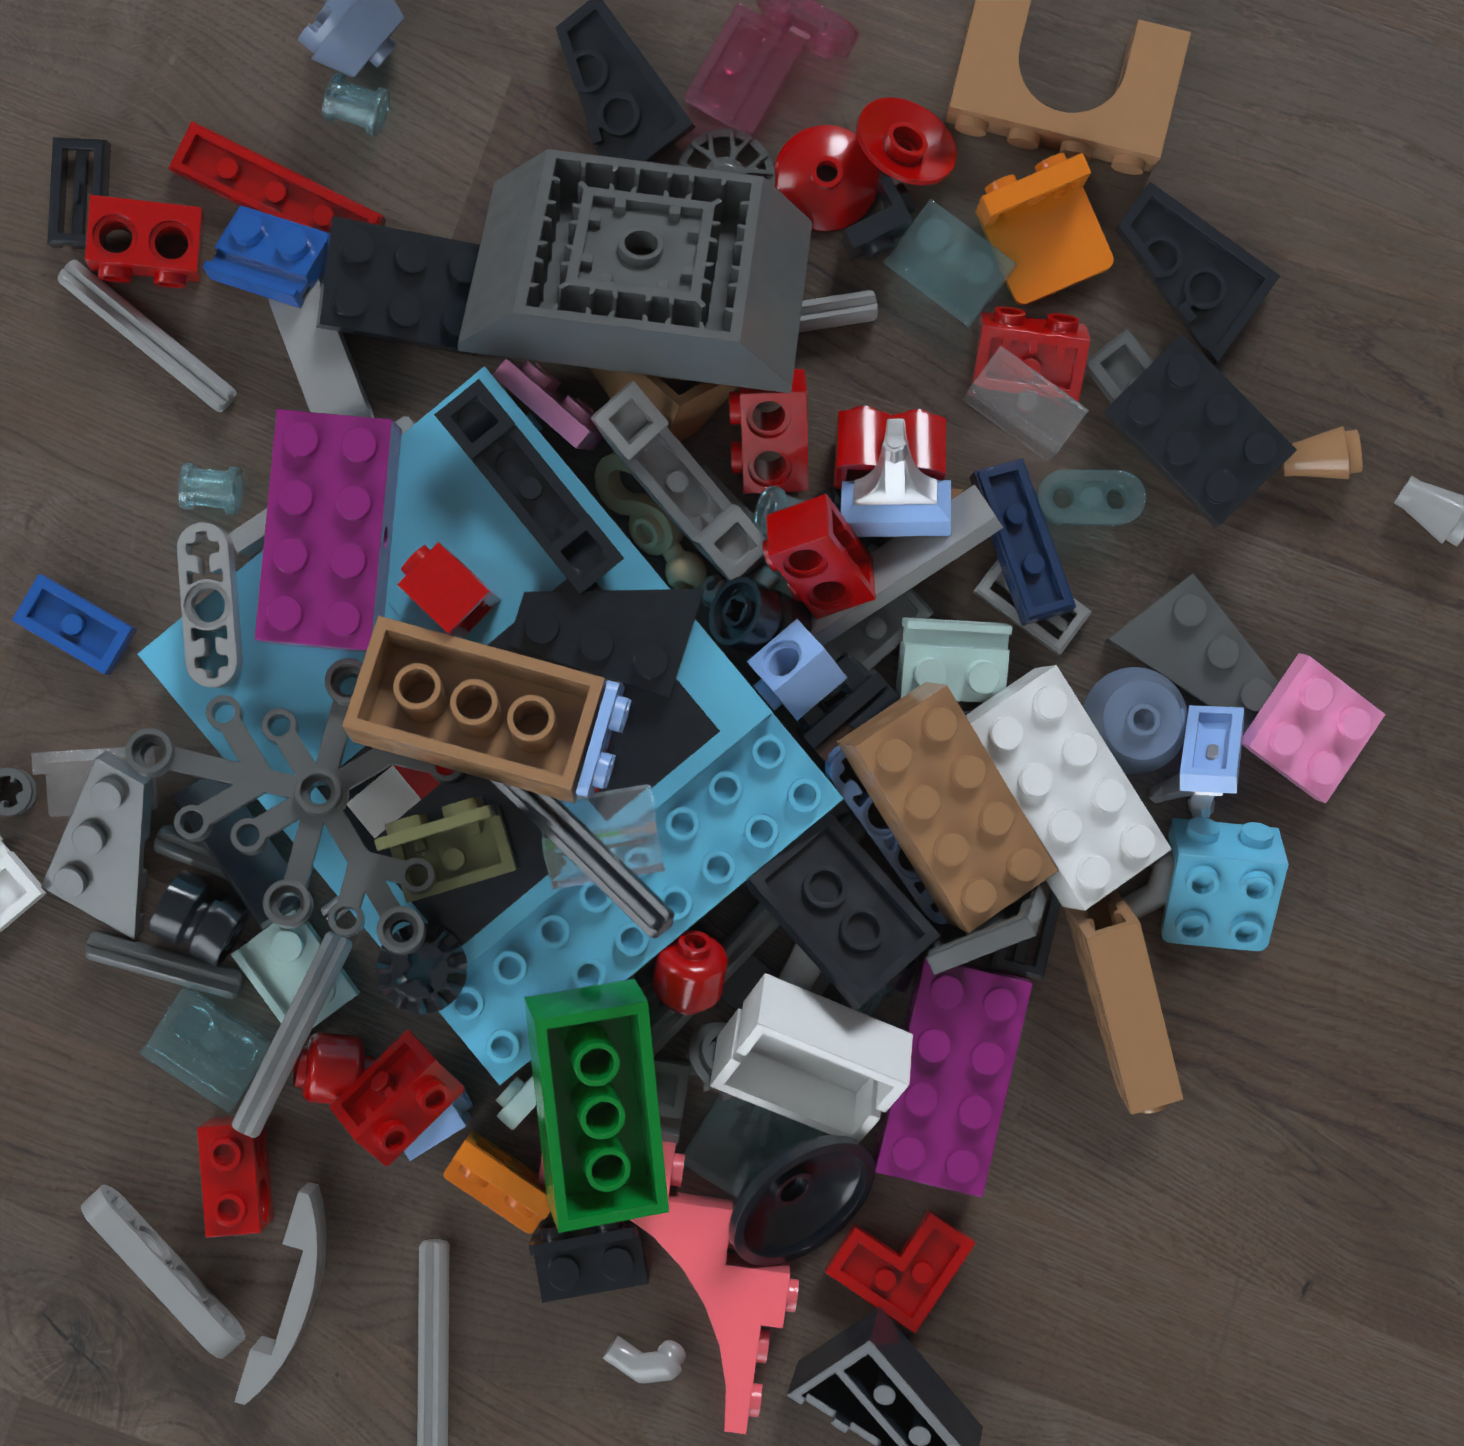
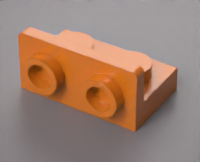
(499, 1182)

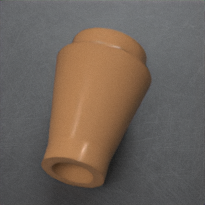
(1326, 455)

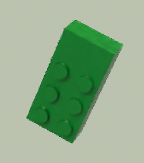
(597, 1104)

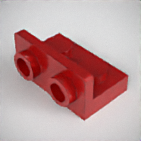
(1049, 346)
(396, 1099)

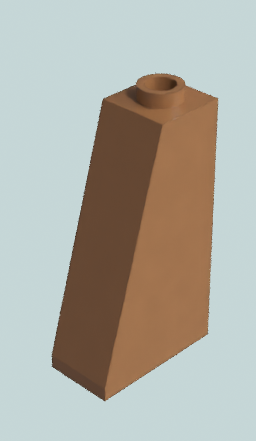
(1125, 1003)

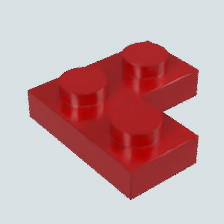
(906, 1281)

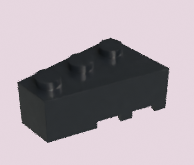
(882, 1389)

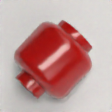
(690, 973)
(329, 1066)

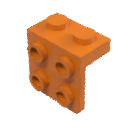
(1045, 228)

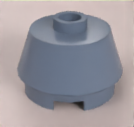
(352, 34)
(1138, 718)

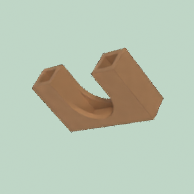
(1122, 131)

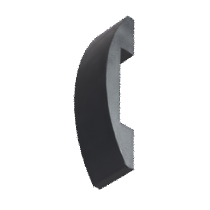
(529, 486)

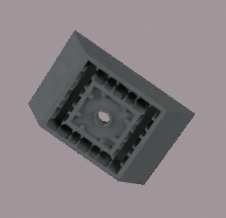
(703, 307)

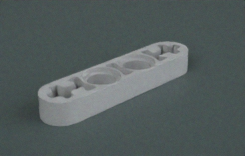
(163, 1271)

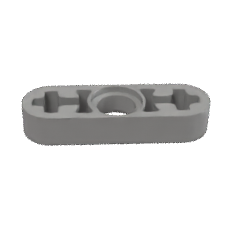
(219, 562)

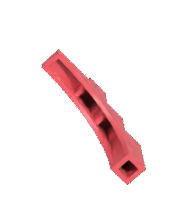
(733, 1291)

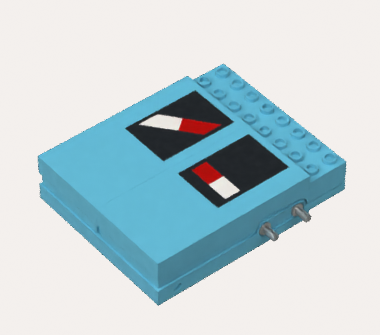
(717, 758)

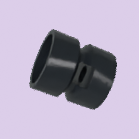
(751, 614)
(199, 917)

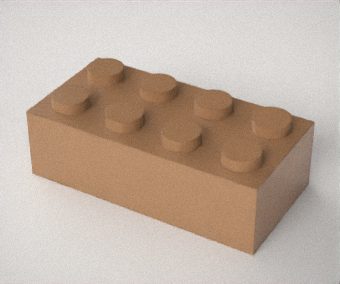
(474, 709)
(947, 806)

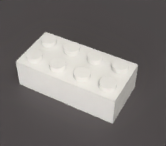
(1068, 787)

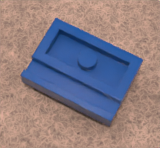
(268, 256)

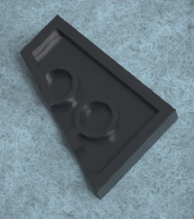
(619, 90)
(1196, 269)
(611, 633)

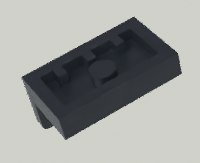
(588, 1259)

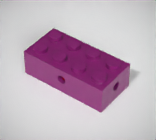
(327, 530)
(960, 1073)

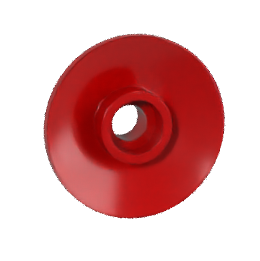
(906, 141)
(833, 203)

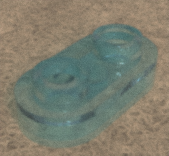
(1089, 497)

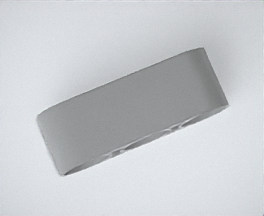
(321, 359)

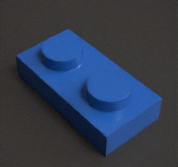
(74, 624)

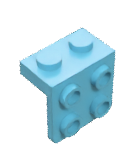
(1223, 884)

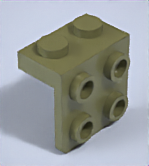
(461, 847)

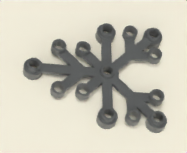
(254, 778)

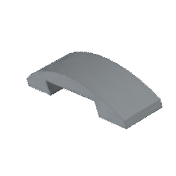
(678, 482)
(308, 1233)

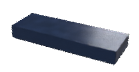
(1024, 543)

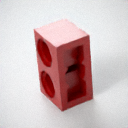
(149, 226)
(777, 431)
(819, 557)
(447, 590)
(234, 1179)

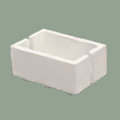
(811, 1059)

